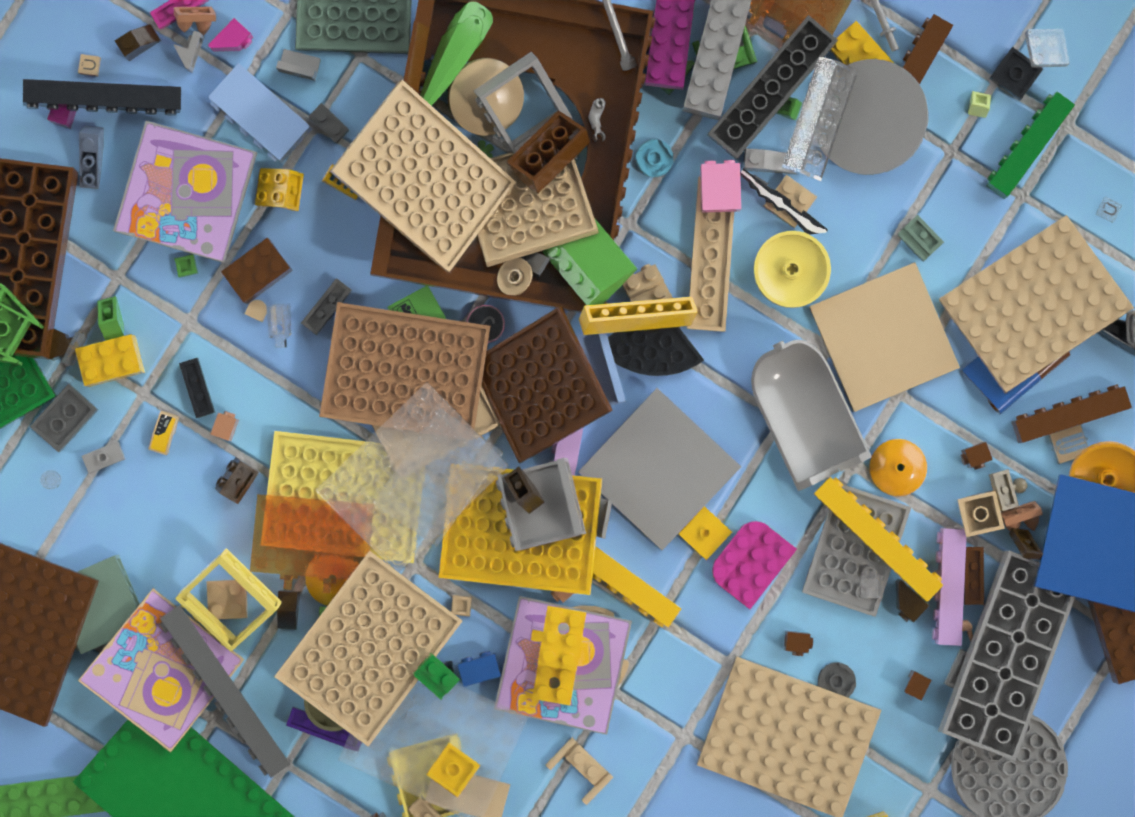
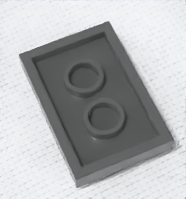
(64, 418)

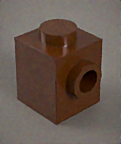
(976, 456)
(798, 642)

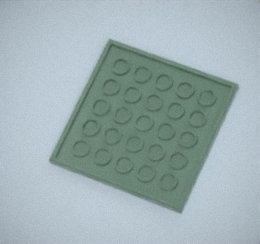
(354, 26)

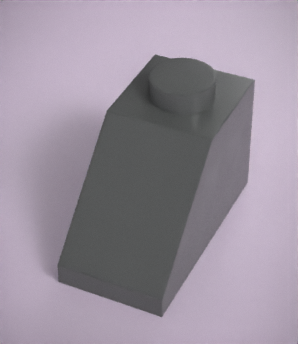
(537, 262)

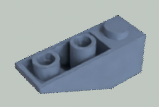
(90, 156)

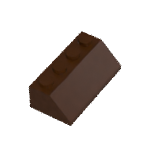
(548, 151)

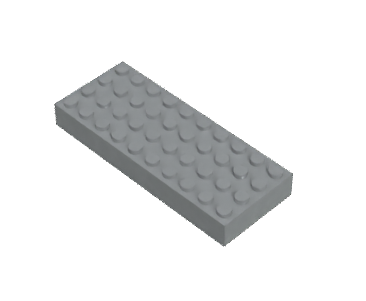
(1006, 660)

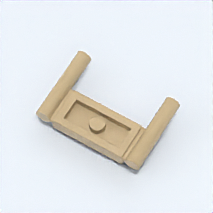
(585, 764)

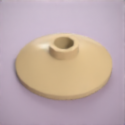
(508, 274)

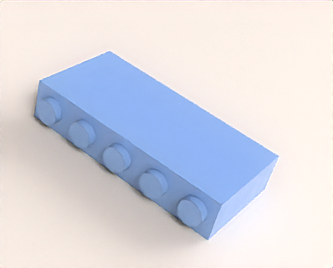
(259, 113)

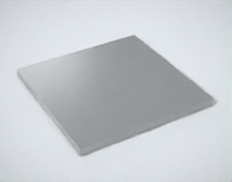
(660, 468)

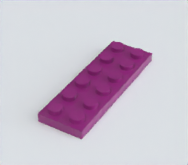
(670, 44)

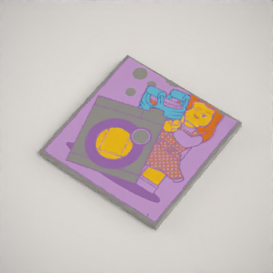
(185, 191)
(596, 674)

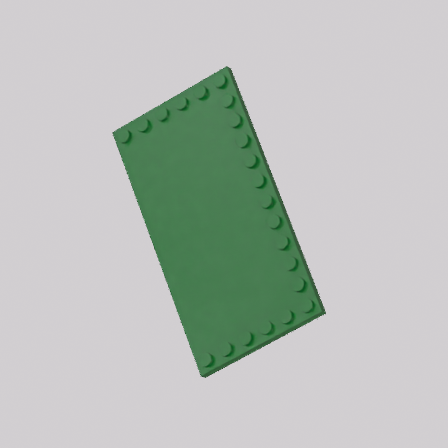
(195, 779)

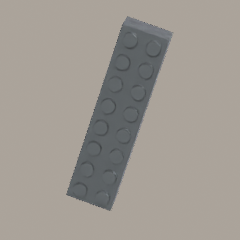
(772, 87)

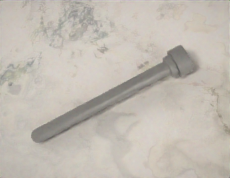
(627, 61)

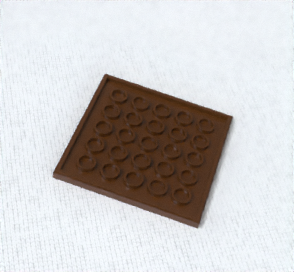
(542, 385)

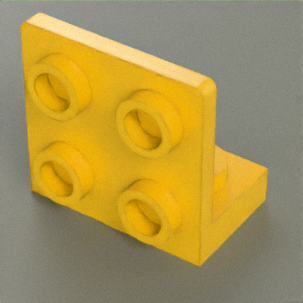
(279, 188)

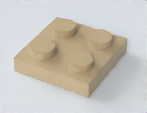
(799, 196)
(227, 599)

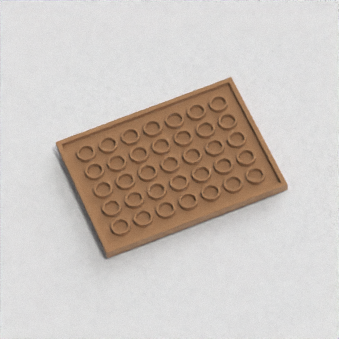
(388, 355)

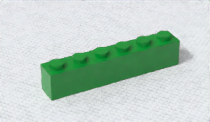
(1030, 144)

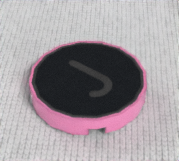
(488, 316)

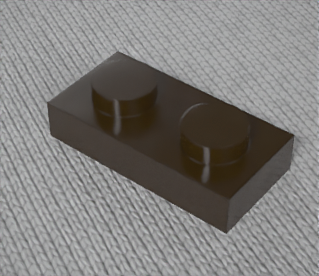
(1025, 543)

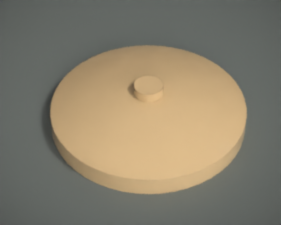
(505, 101)

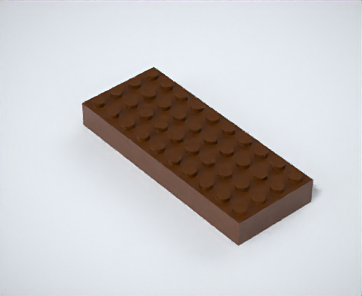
(34, 241)

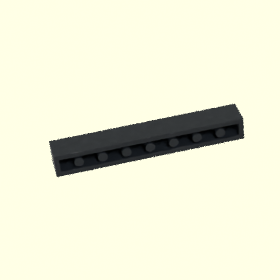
(101, 96)

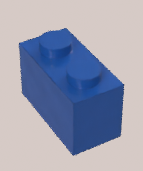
(479, 669)

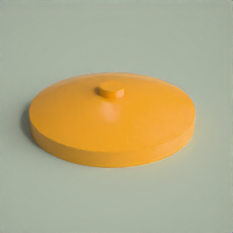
(1106, 464)

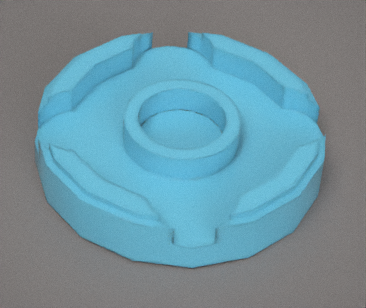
(654, 158)

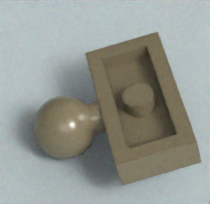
(1005, 489)

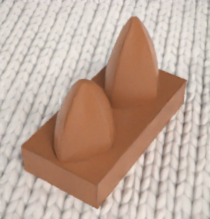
(201, 15)
(1027, 512)

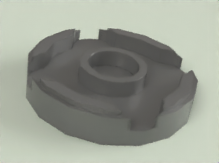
(837, 678)

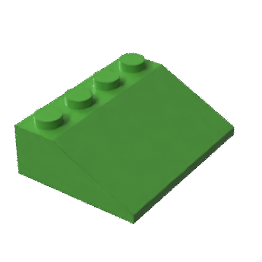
(592, 266)

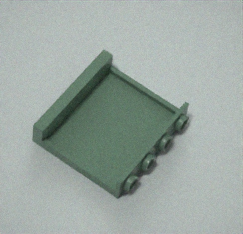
(110, 606)

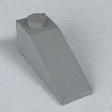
(764, 161)

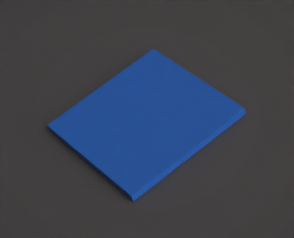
(1090, 544)

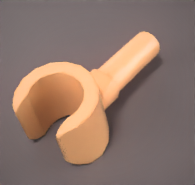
(967, 626)

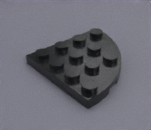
(654, 351)

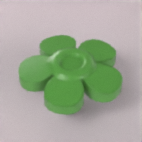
(489, 148)

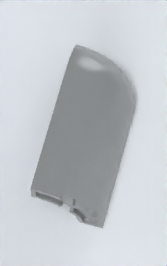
(806, 413)

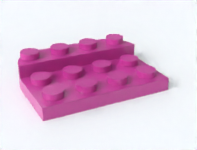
(751, 562)

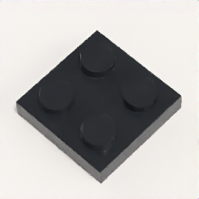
(1015, 74)

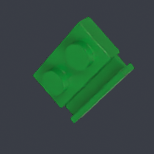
(436, 676)

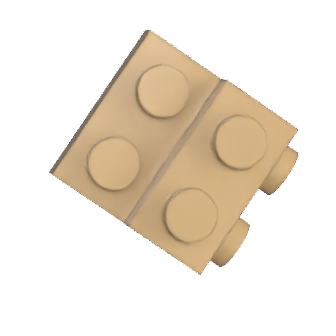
(646, 285)

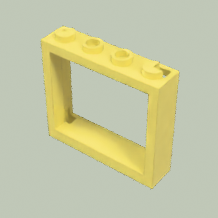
(247, 581)

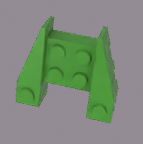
(13, 324)

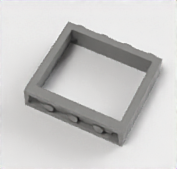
(504, 77)

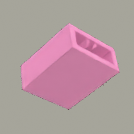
(720, 187)

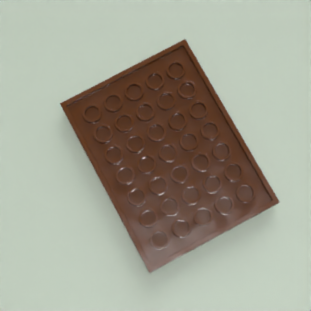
(39, 629)

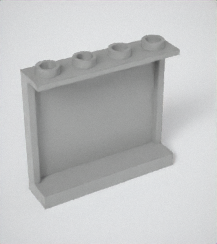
(552, 521)

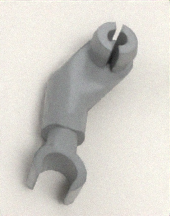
(594, 116)

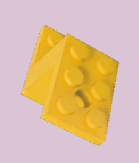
(559, 655)

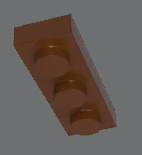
(974, 576)

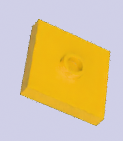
(705, 533)
(453, 769)

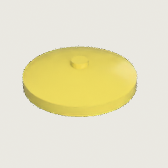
(792, 269)

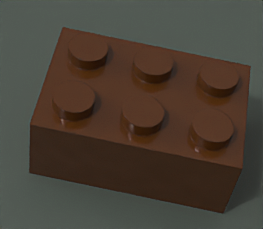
(256, 270)

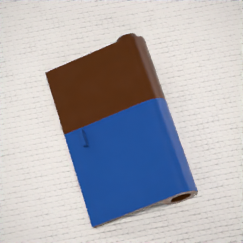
(998, 400)

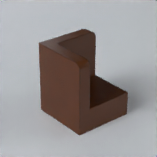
(917, 685)

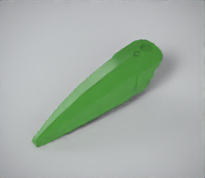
(455, 48)

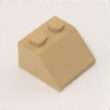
(980, 513)

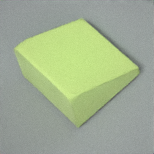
(979, 104)

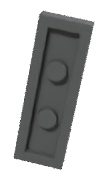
(326, 306)

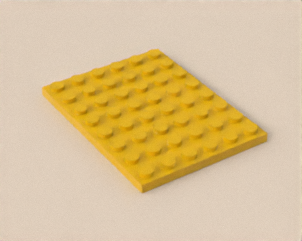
(481, 551)

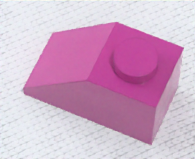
(231, 38)

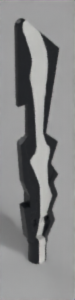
(781, 202)

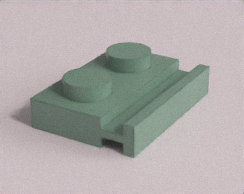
(920, 238)

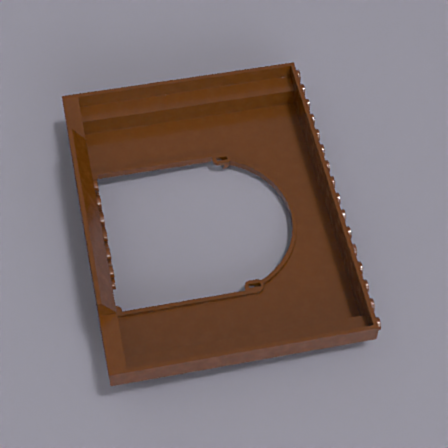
(582, 61)

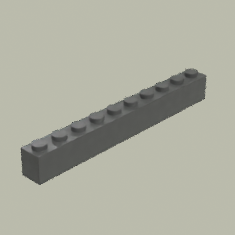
(224, 690)

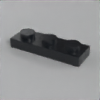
(197, 387)

